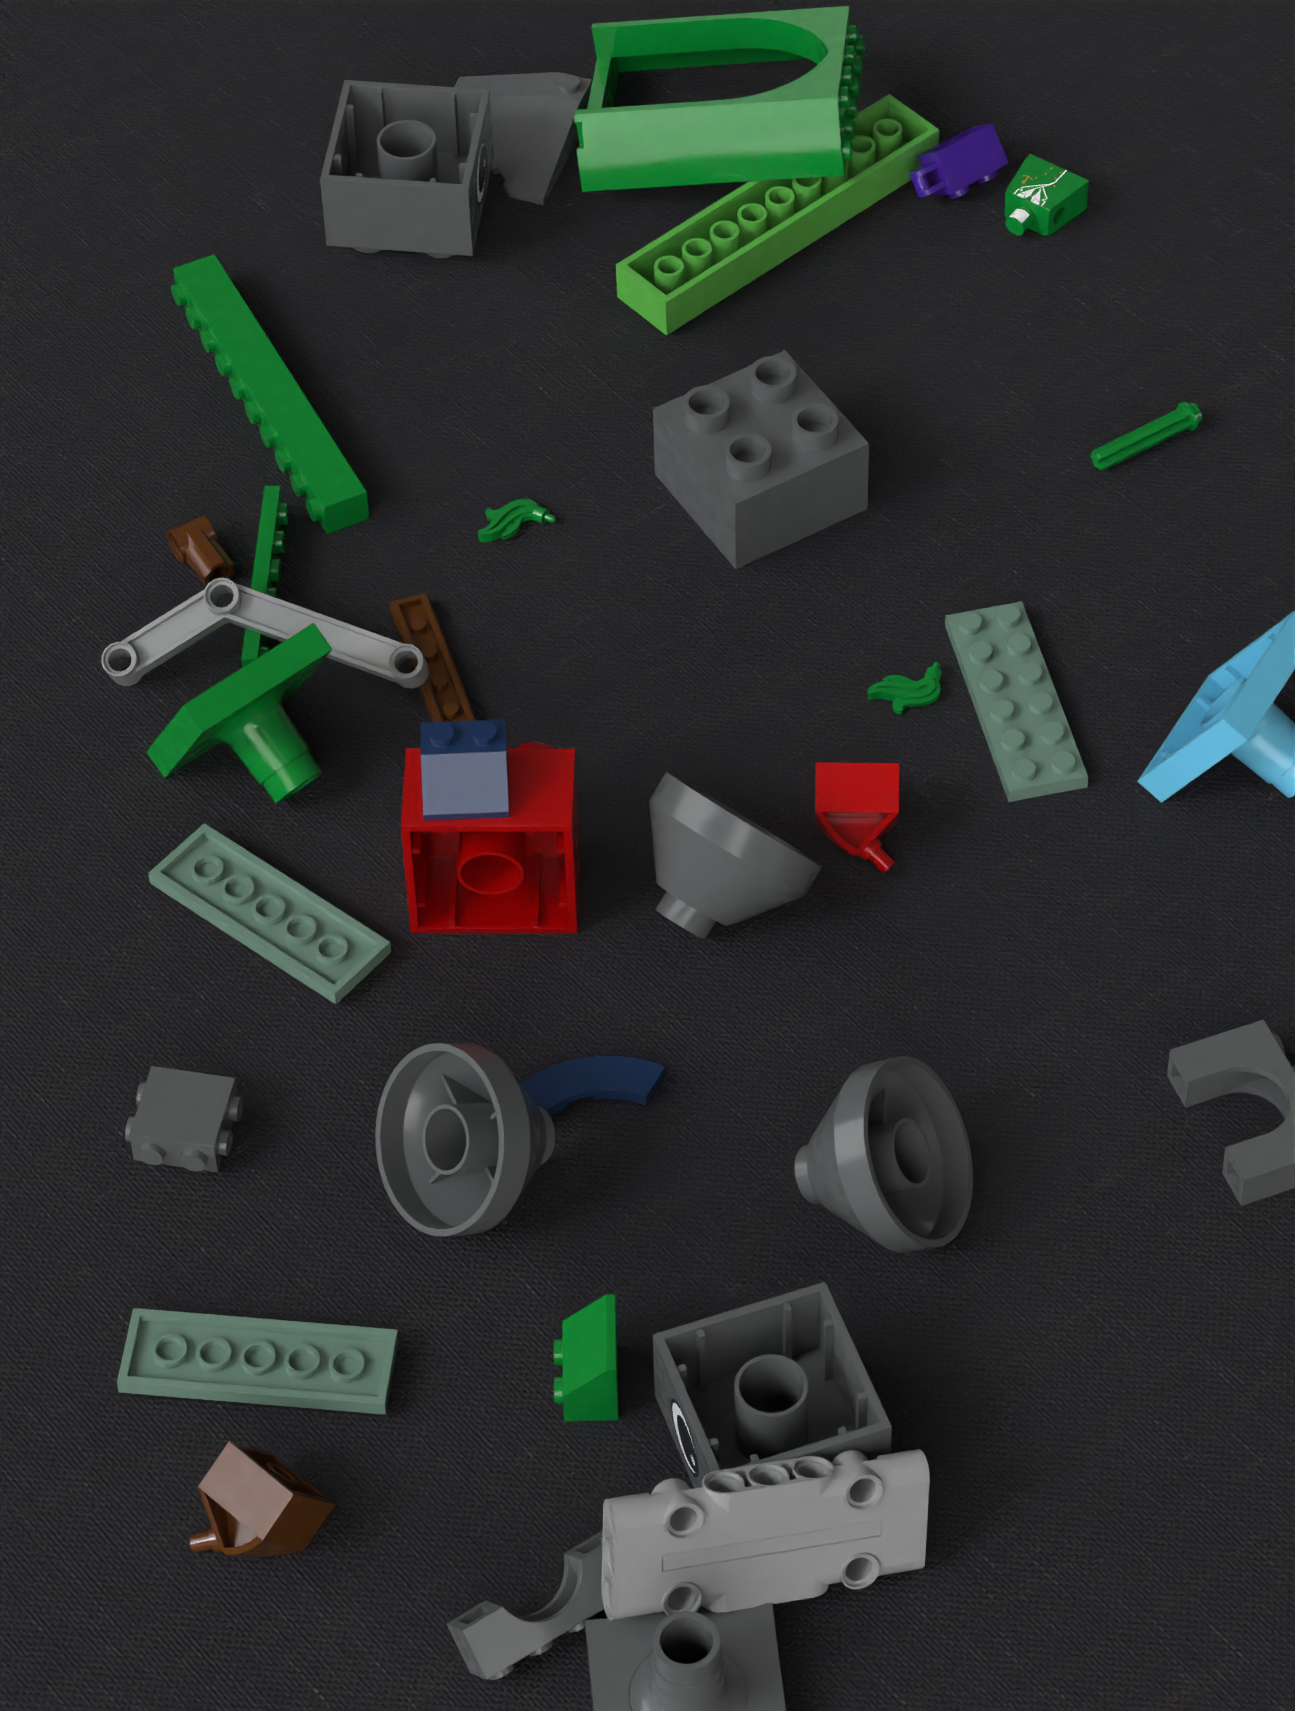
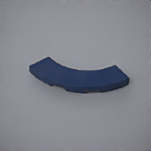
(596, 1077)

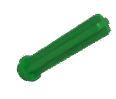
(1185, 417)

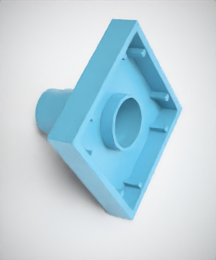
(1234, 716)

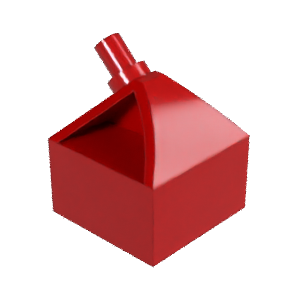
(858, 807)

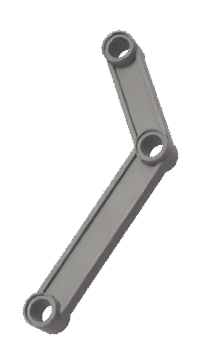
(263, 615)

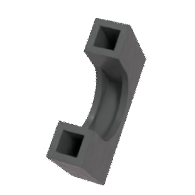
(1252, 1063)

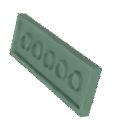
(1016, 702)
(270, 913)
(258, 1361)

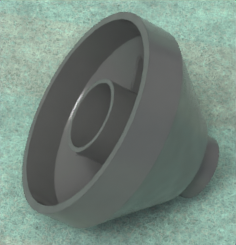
(719, 861)
(458, 1139)
(892, 1157)

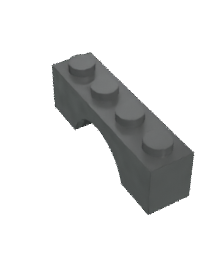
(495, 1639)

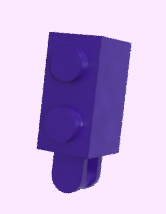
(959, 162)

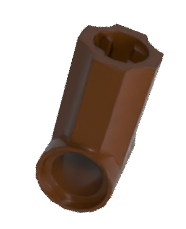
(199, 546)

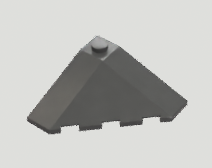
(532, 127)

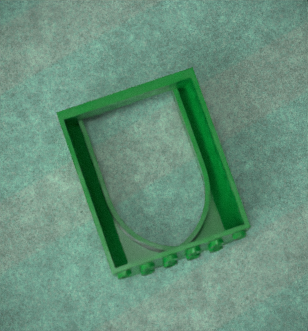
(758, 137)

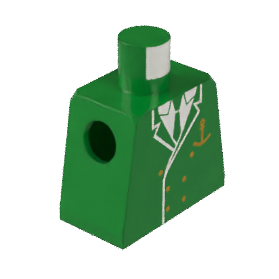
(1043, 197)

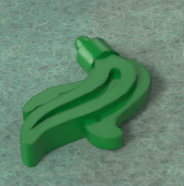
(509, 518)
(908, 692)

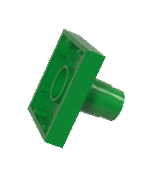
(251, 719)

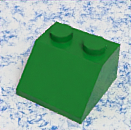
(588, 1363)

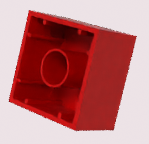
(497, 871)

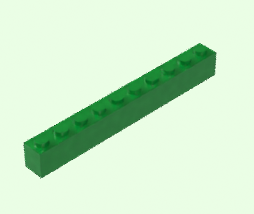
(270, 395)

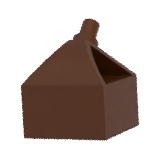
(258, 1505)

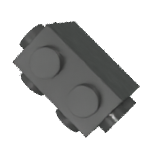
(184, 1119)

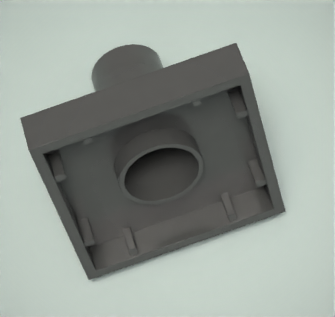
(686, 1662)

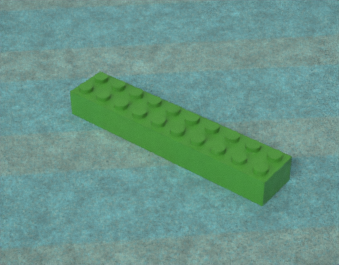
(769, 221)

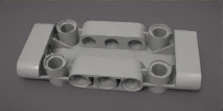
(764, 1534)

